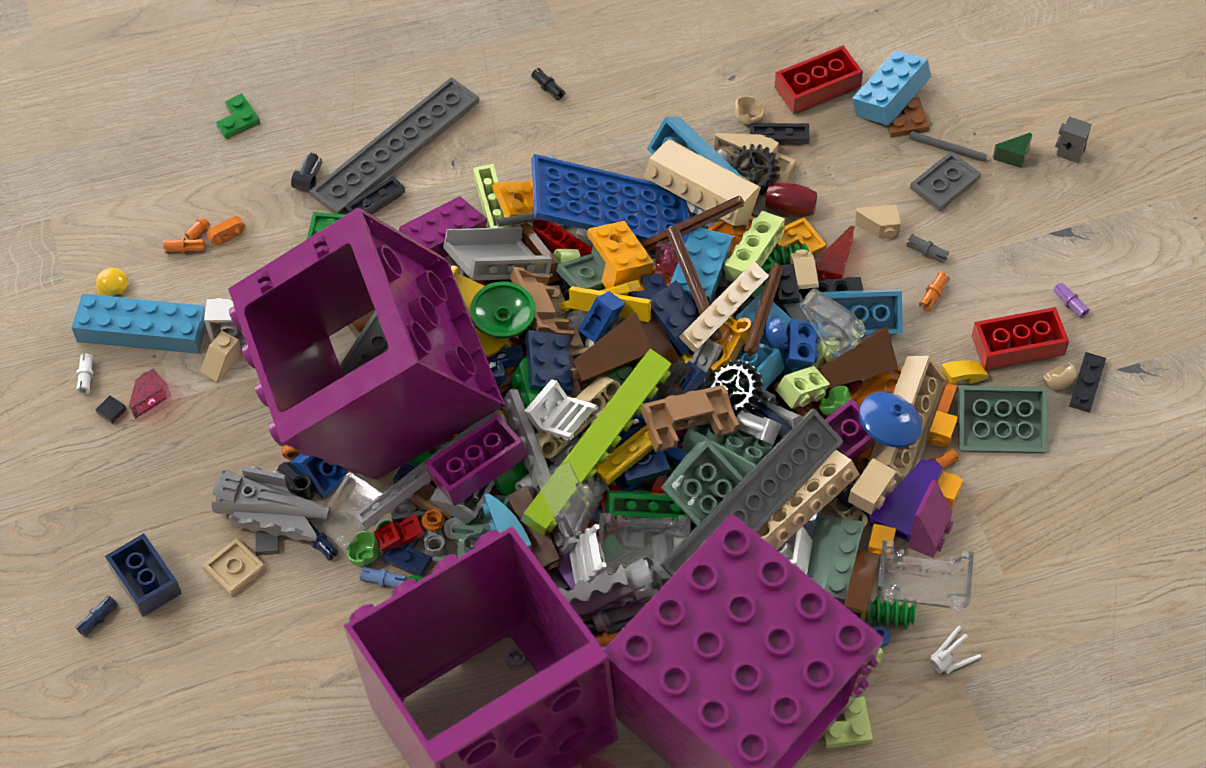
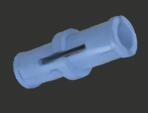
(381, 577)

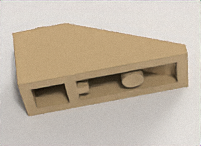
(732, 142)

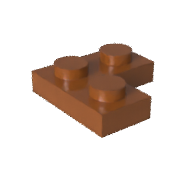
(911, 120)

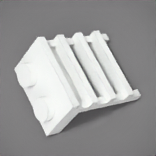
(557, 413)
(586, 556)

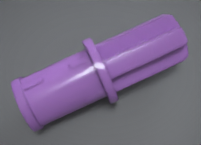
(1071, 300)

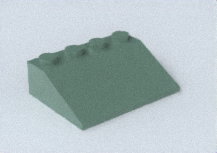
(1002, 418)
(738, 448)
(701, 481)
(834, 554)

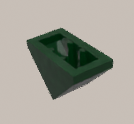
(1013, 150)

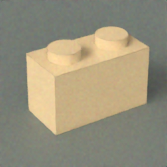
(872, 486)

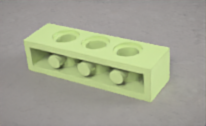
(755, 244)

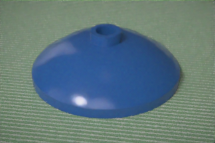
(890, 419)

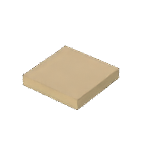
(234, 567)

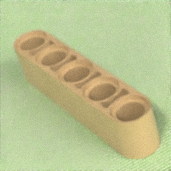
(595, 391)

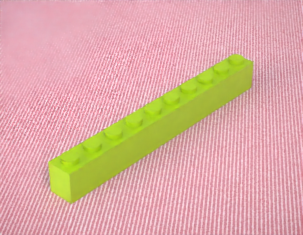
(605, 432)

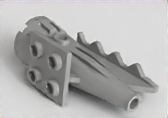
(265, 503)
(617, 594)

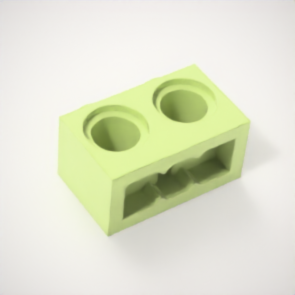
(802, 387)

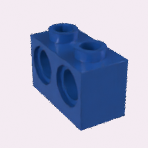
(601, 316)
(800, 344)

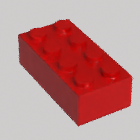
(818, 79)
(1020, 338)

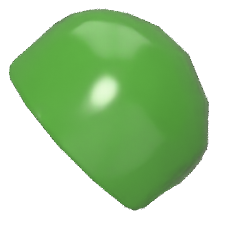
(837, 398)
(364, 549)

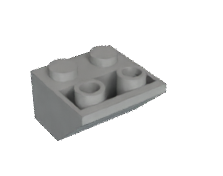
(465, 510)

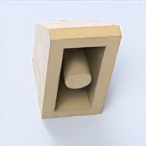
(879, 220)
(804, 269)
(221, 356)

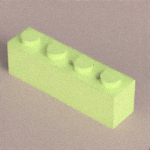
(484, 180)

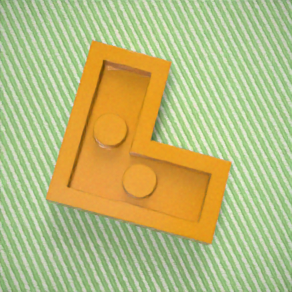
(802, 232)

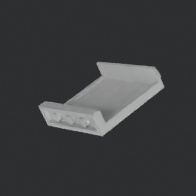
(492, 252)

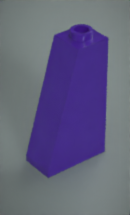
(903, 502)

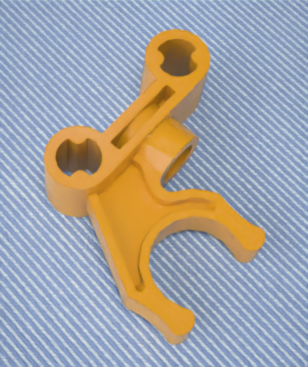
(733, 338)

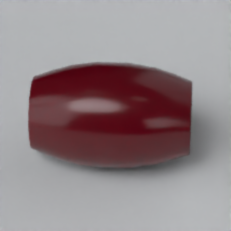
(791, 199)

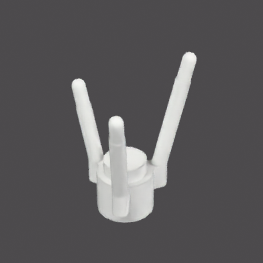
(942, 659)

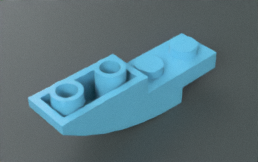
(502, 517)

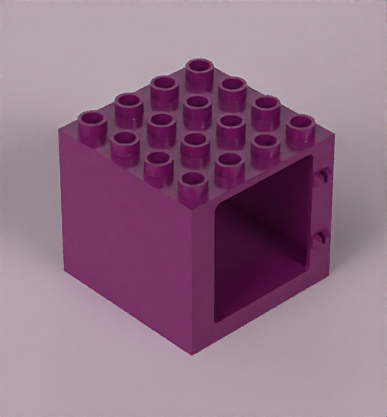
(395, 405)
(457, 614)
(738, 659)

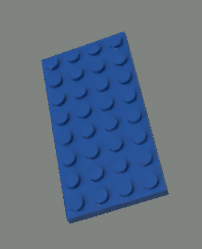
(596, 197)

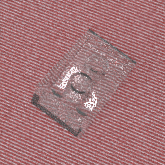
(833, 322)
(349, 498)

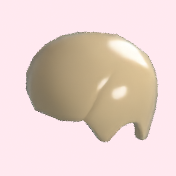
(748, 111)
(1061, 377)

